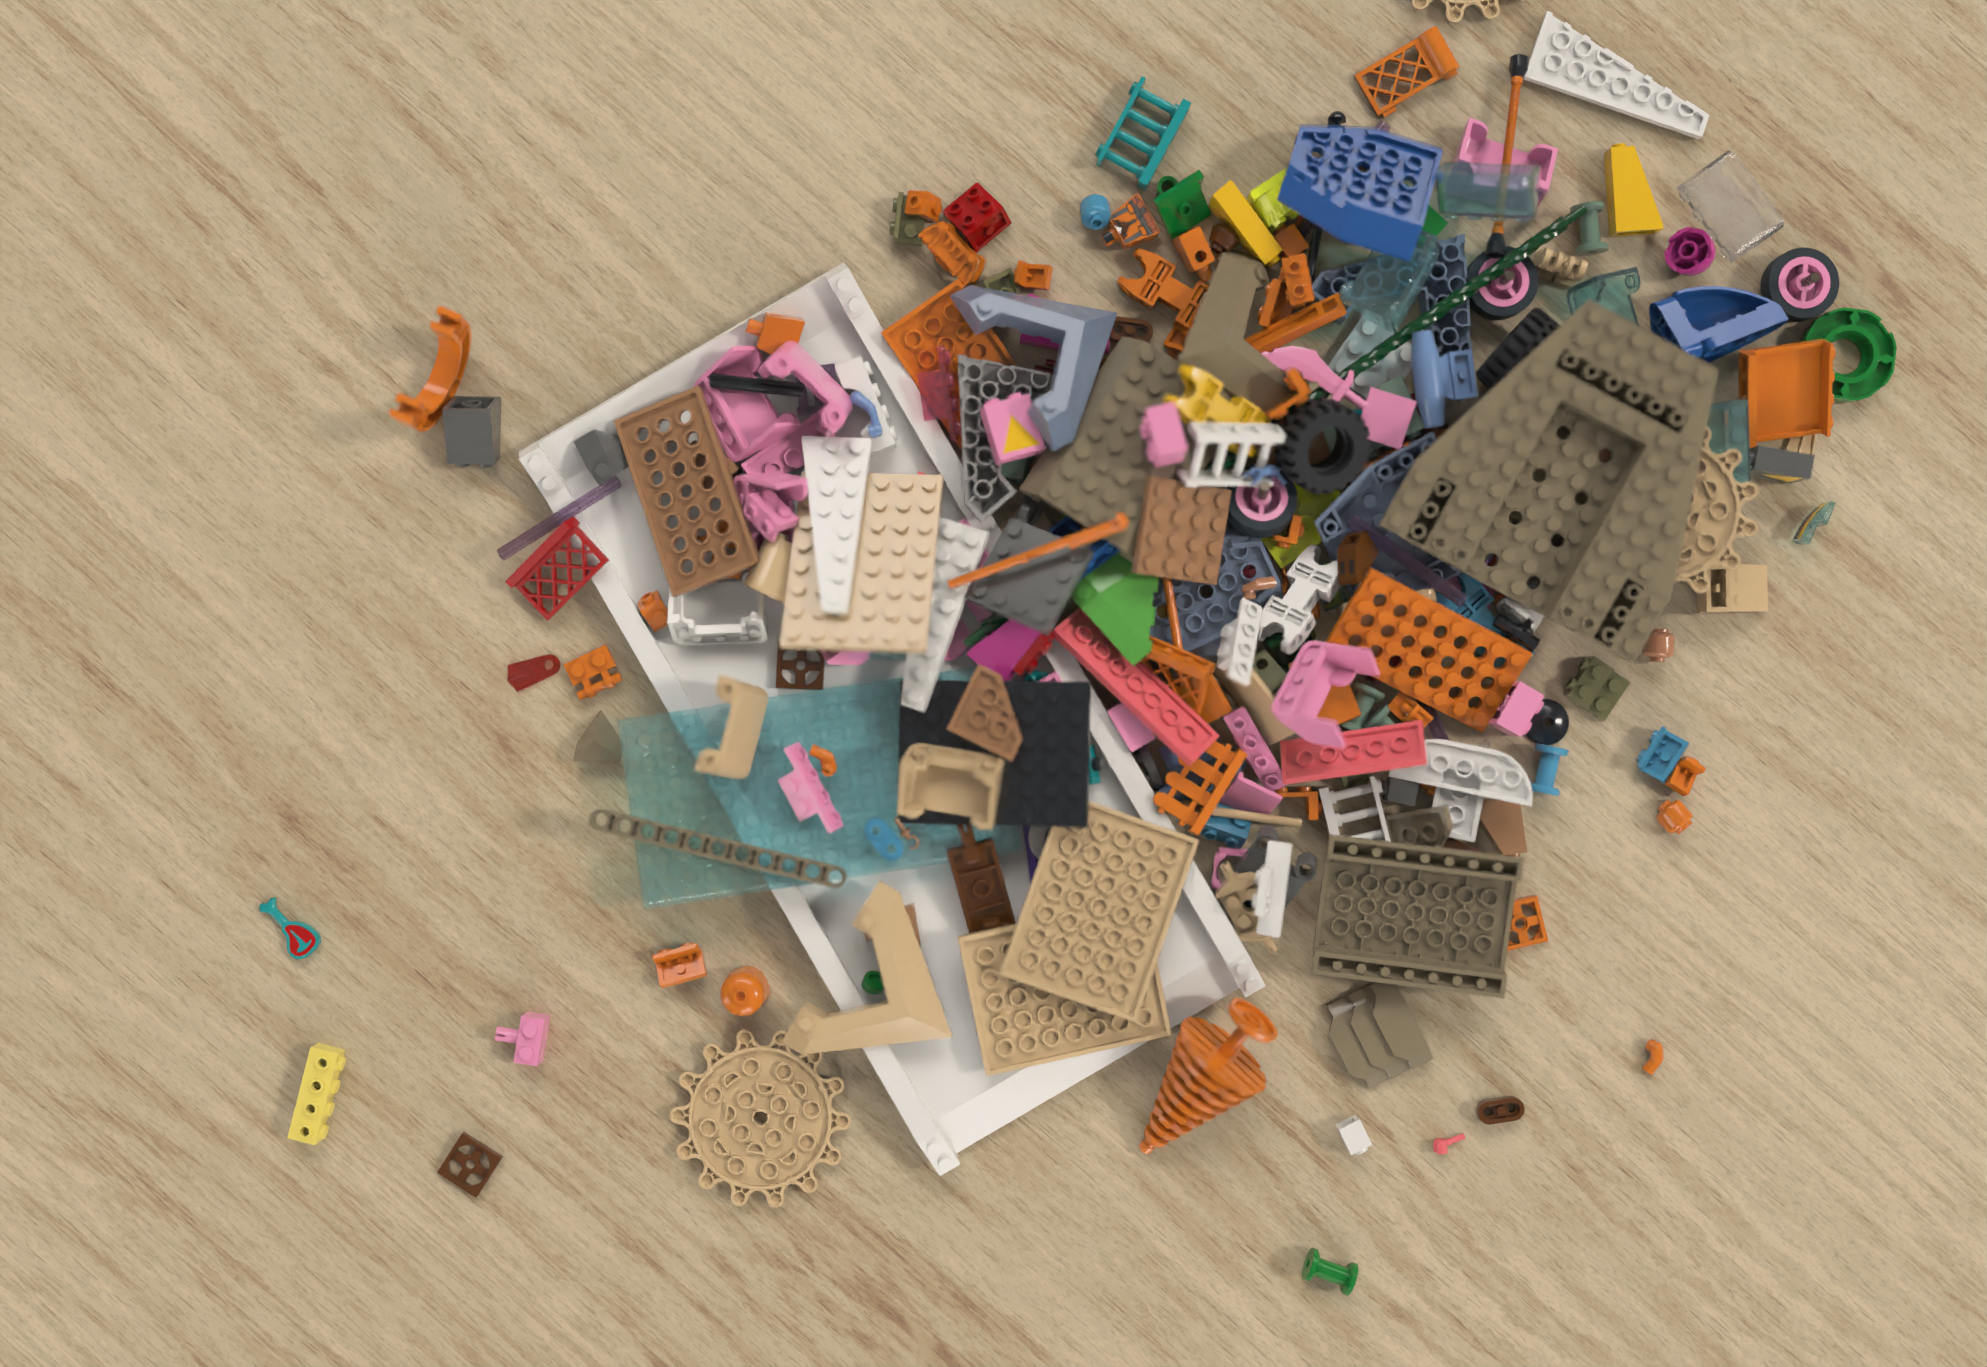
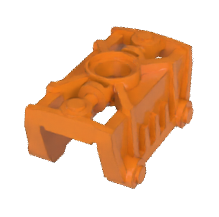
(953, 252)

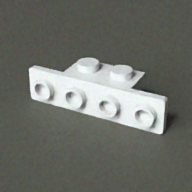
(1239, 642)
(1272, 888)

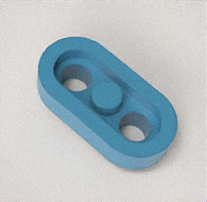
(883, 839)

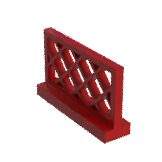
(548, 551)

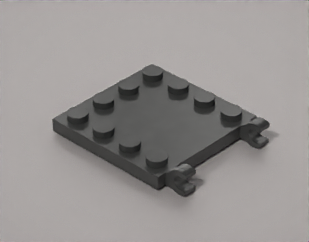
(1034, 590)

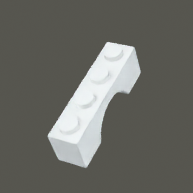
(855, 377)

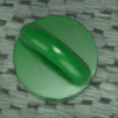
(873, 982)

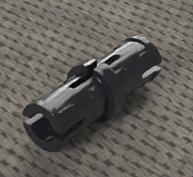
(1516, 632)

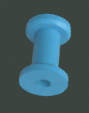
(1547, 769)

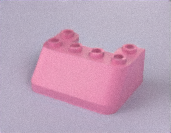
(784, 485)

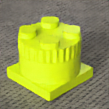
(1265, 203)

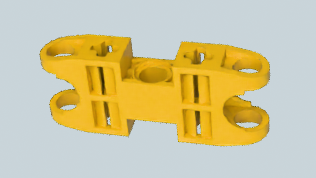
(1204, 404)

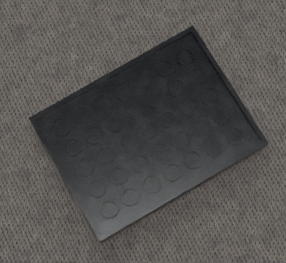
(1051, 768)

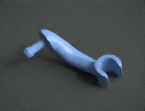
(861, 401)
(1257, 474)

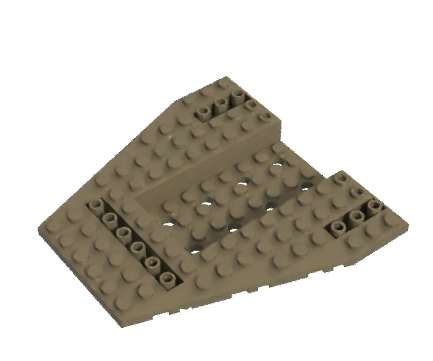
(1620, 547)

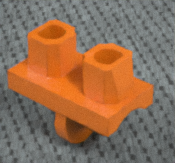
(1408, 710)

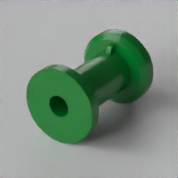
(1330, 1271)

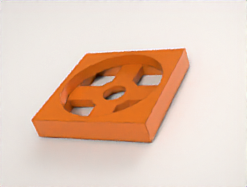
(1540, 936)

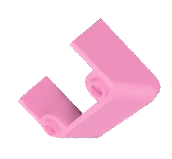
(1308, 683)

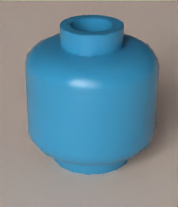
(1095, 211)

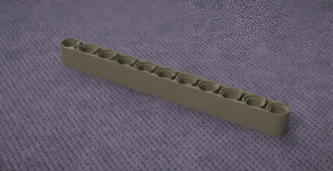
(706, 849)

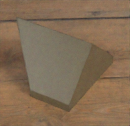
(598, 742)

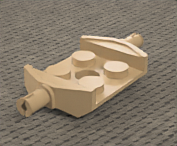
(1232, 894)

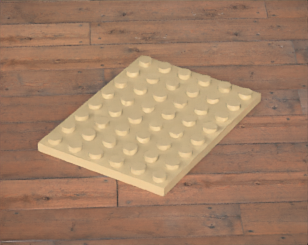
(890, 575)
(1100, 910)
(1032, 1026)

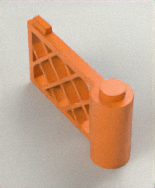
(1436, 59)

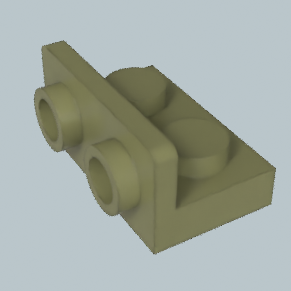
(905, 227)

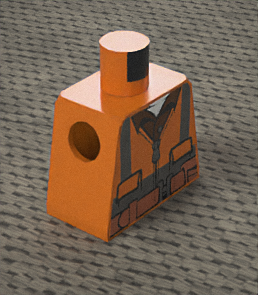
(1131, 225)

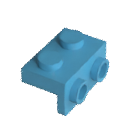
(1662, 754)
(1226, 830)

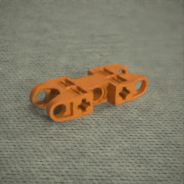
(1166, 290)

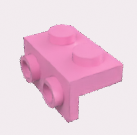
(769, 513)

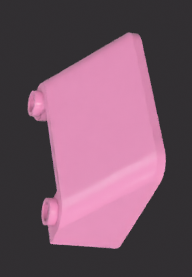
(743, 418)

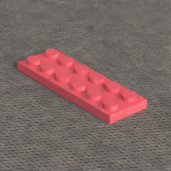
(1365, 752)

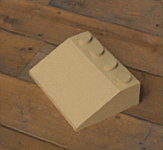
(1258, 703)

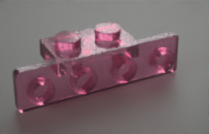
(937, 394)

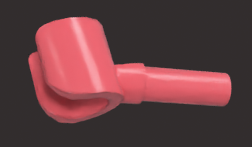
(1440, 1144)

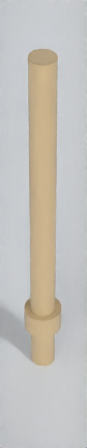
(1250, 816)

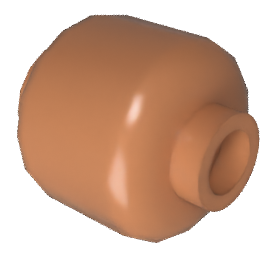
(1659, 645)

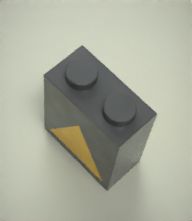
(1780, 464)

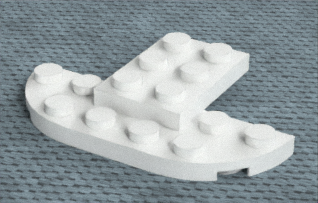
(1465, 777)

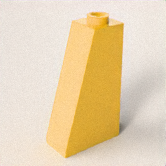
(1628, 194)
(1237, 214)

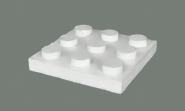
(1362, 340)

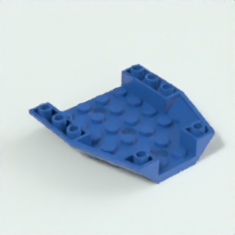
(1356, 206)

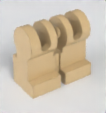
(1565, 269)

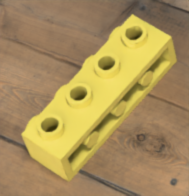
(317, 1093)

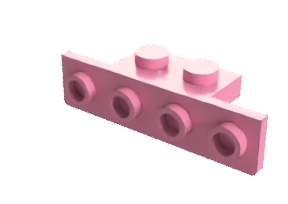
(1258, 753)
(806, 790)

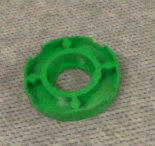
(1875, 347)

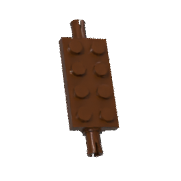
(979, 882)

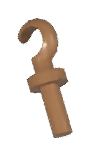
(905, 832)

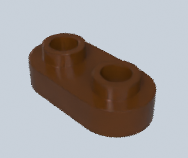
(1130, 327)
(1499, 1110)

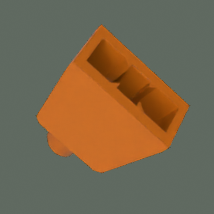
(1188, 245)
(775, 331)

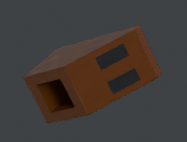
(1355, 557)

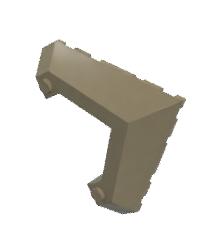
(1218, 331)

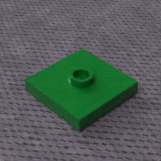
(1182, 207)

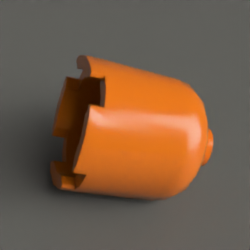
(744, 991)

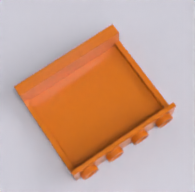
(1787, 389)

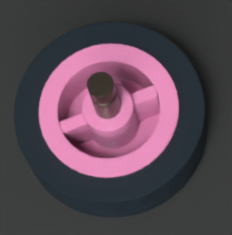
(1801, 283)
(1507, 293)
(1262, 510)

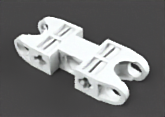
(1292, 612)

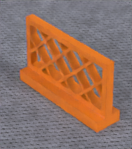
(1187, 665)

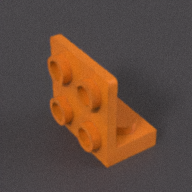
(1294, 382)

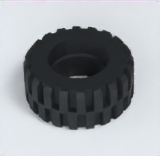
(1516, 346)
(1343, 461)

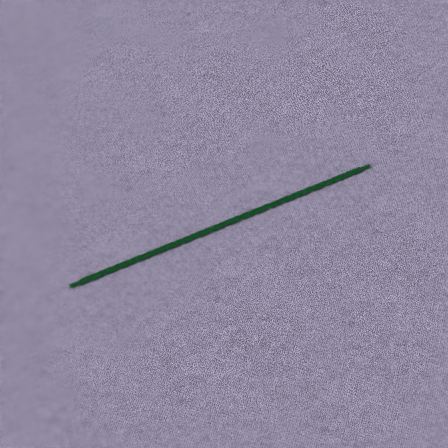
(1390, 344)

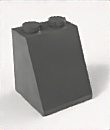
(472, 430)

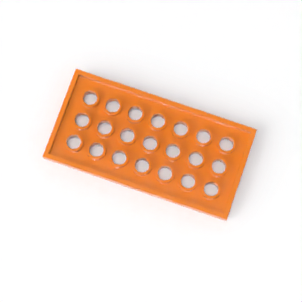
(1423, 635)

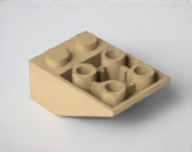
(1735, 590)

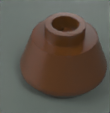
(1223, 238)

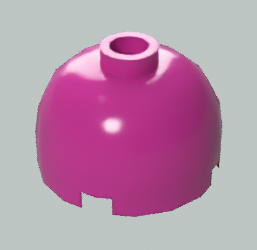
(1690, 251)

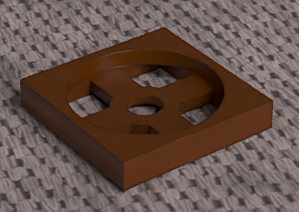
(781, 682)
(485, 1173)

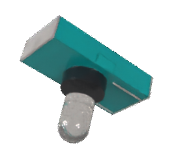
(1096, 765)

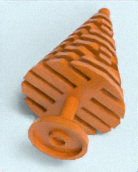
(1208, 1073)

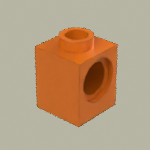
(1290, 241)

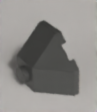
(602, 454)

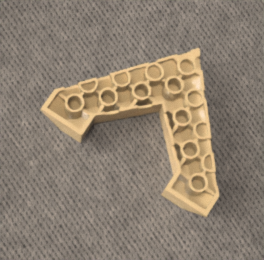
(911, 1006)

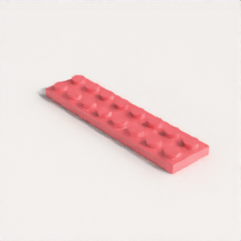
(1136, 688)

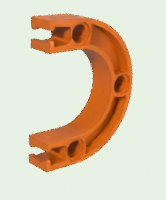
(445, 378)

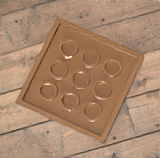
(1181, 531)

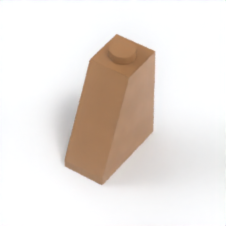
(1503, 826)

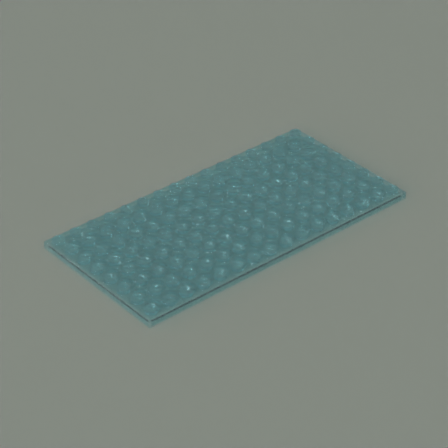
(850, 721)

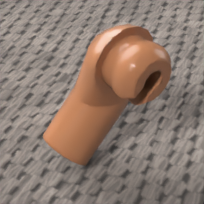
(1257, 584)

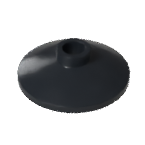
(1559, 724)

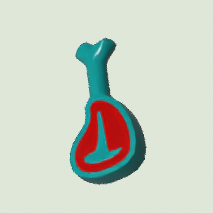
(301, 937)

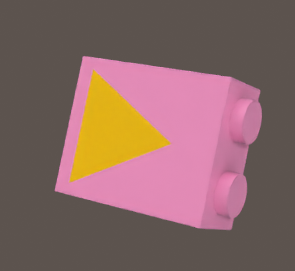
(1010, 429)

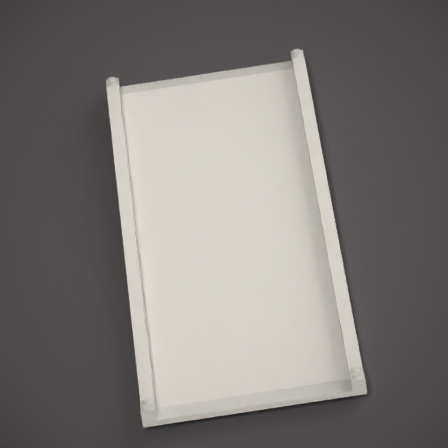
(937, 1081)

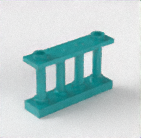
(1154, 152)

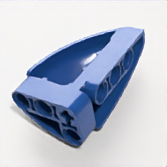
(1714, 320)

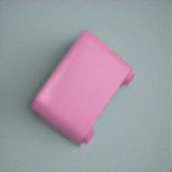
(1476, 148)
(793, 358)

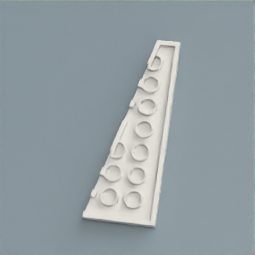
(1584, 70)
(836, 493)
(957, 553)

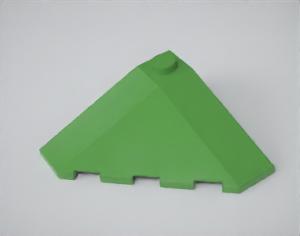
(1120, 605)

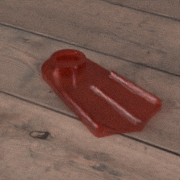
(531, 671)

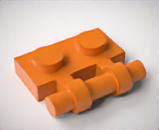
(589, 666)

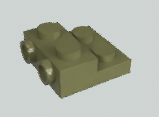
(1596, 687)

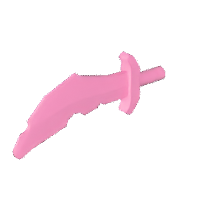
(1315, 370)

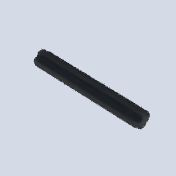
(756, 385)

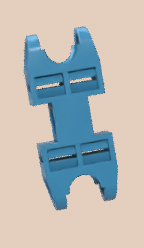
(1475, 609)

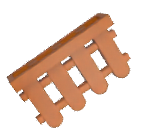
(1199, 794)

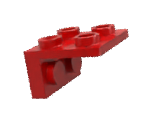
(977, 216)

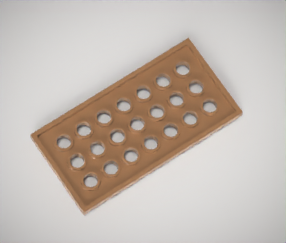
(651, 494)

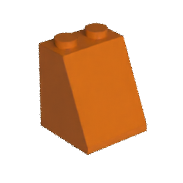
(1215, 702)

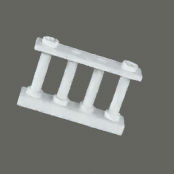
(1224, 435)
(1336, 820)

